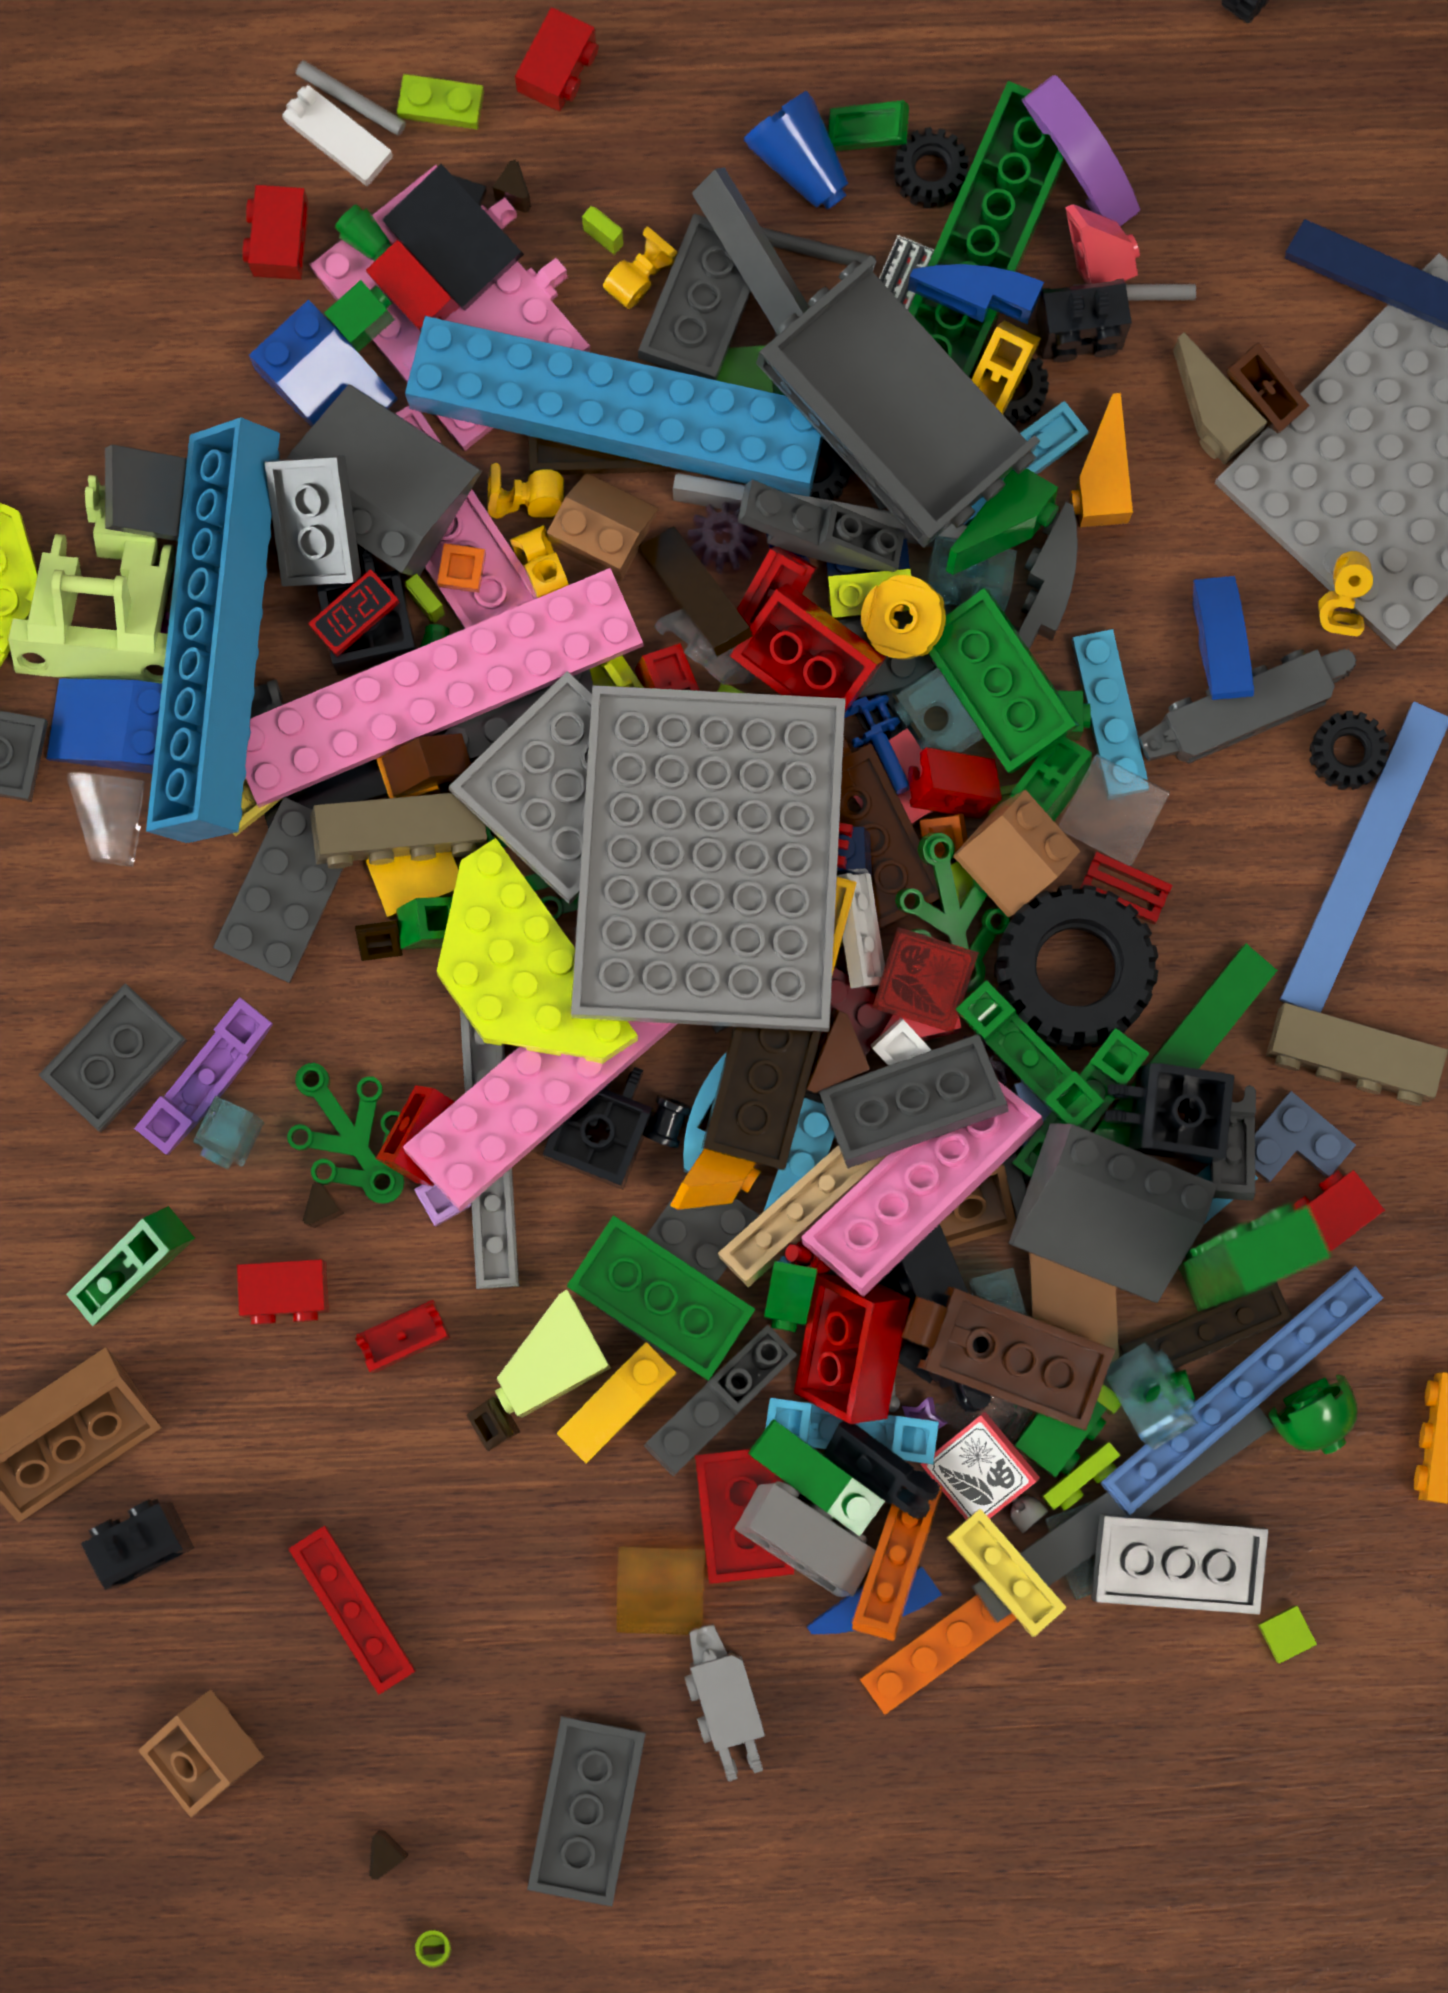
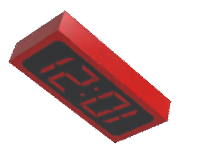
(353, 613)

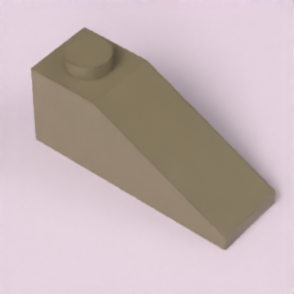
(1218, 409)

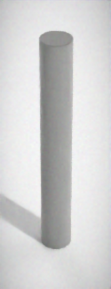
(351, 98)
(1160, 292)

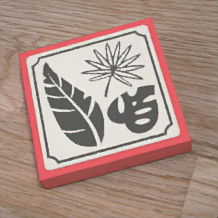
(980, 1469)

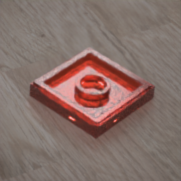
(924, 979)

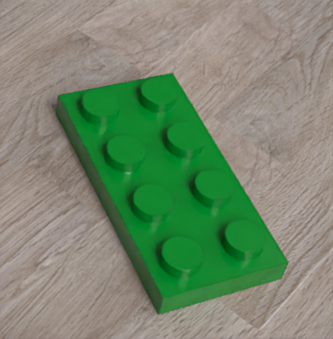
(1000, 682)
(661, 1298)

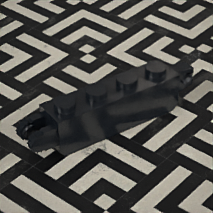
(926, 1274)

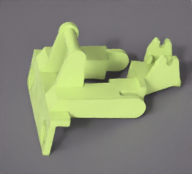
(138, 599)

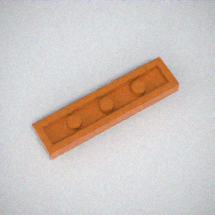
(893, 1572)
(932, 1653)

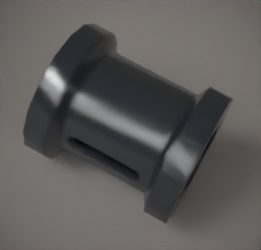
(667, 1121)

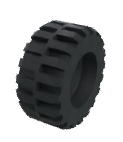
(1106, 920)

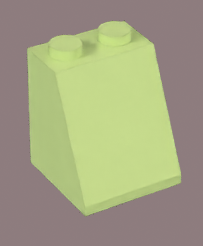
(551, 1360)

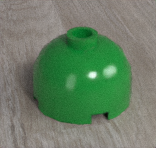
(1317, 1416)

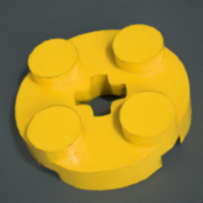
(892, 596)

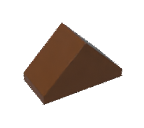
(1266, 388)
(426, 763)
(837, 1055)

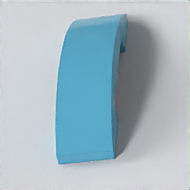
(701, 1106)
(905, 1436)

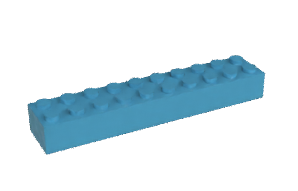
(612, 406)
(213, 634)

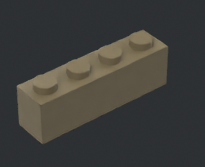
(394, 829)
(1356, 1053)

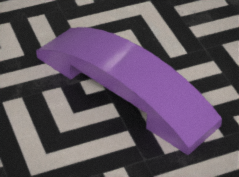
(1083, 149)
(207, 1076)

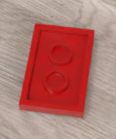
(725, 1490)

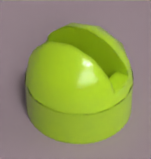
(432, 1939)

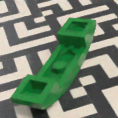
(1028, 1056)
(1112, 1064)

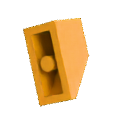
(715, 1181)

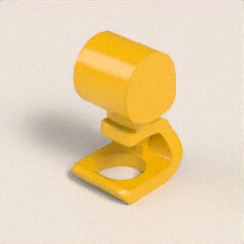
(629, 280)
(541, 494)
(540, 561)
(1351, 580)

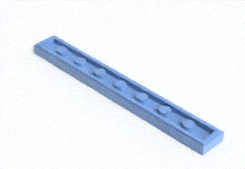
(1365, 858)
(1245, 1389)

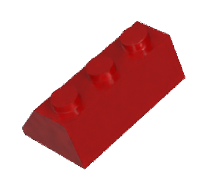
(806, 650)
(851, 1349)

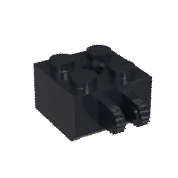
(1083, 320)
(383, 641)
(1155, 1123)
(610, 1158)
(137, 1545)

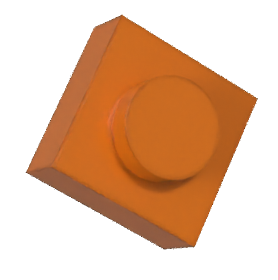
(461, 568)
(951, 825)

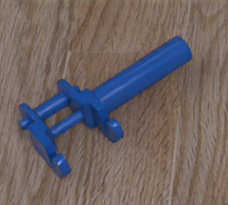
(879, 739)

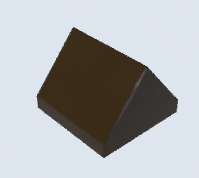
(513, 187)
(379, 940)
(320, 1207)
(493, 1423)
(384, 1854)

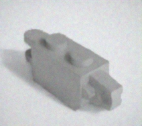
(725, 1697)

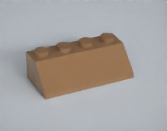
(69, 1433)

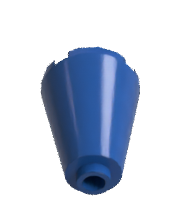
(801, 151)

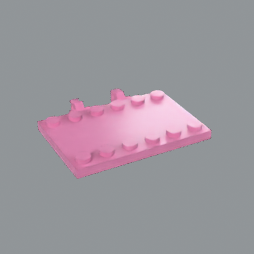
(513, 305)

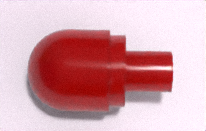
(804, 1257)

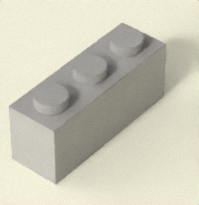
(806, 1538)

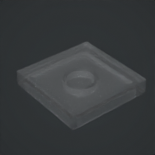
(1113, 810)

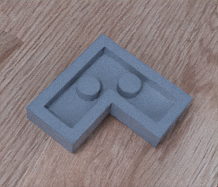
(1301, 1130)

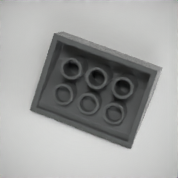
(398, 478)
(1110, 1211)

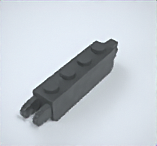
(1280, 695)

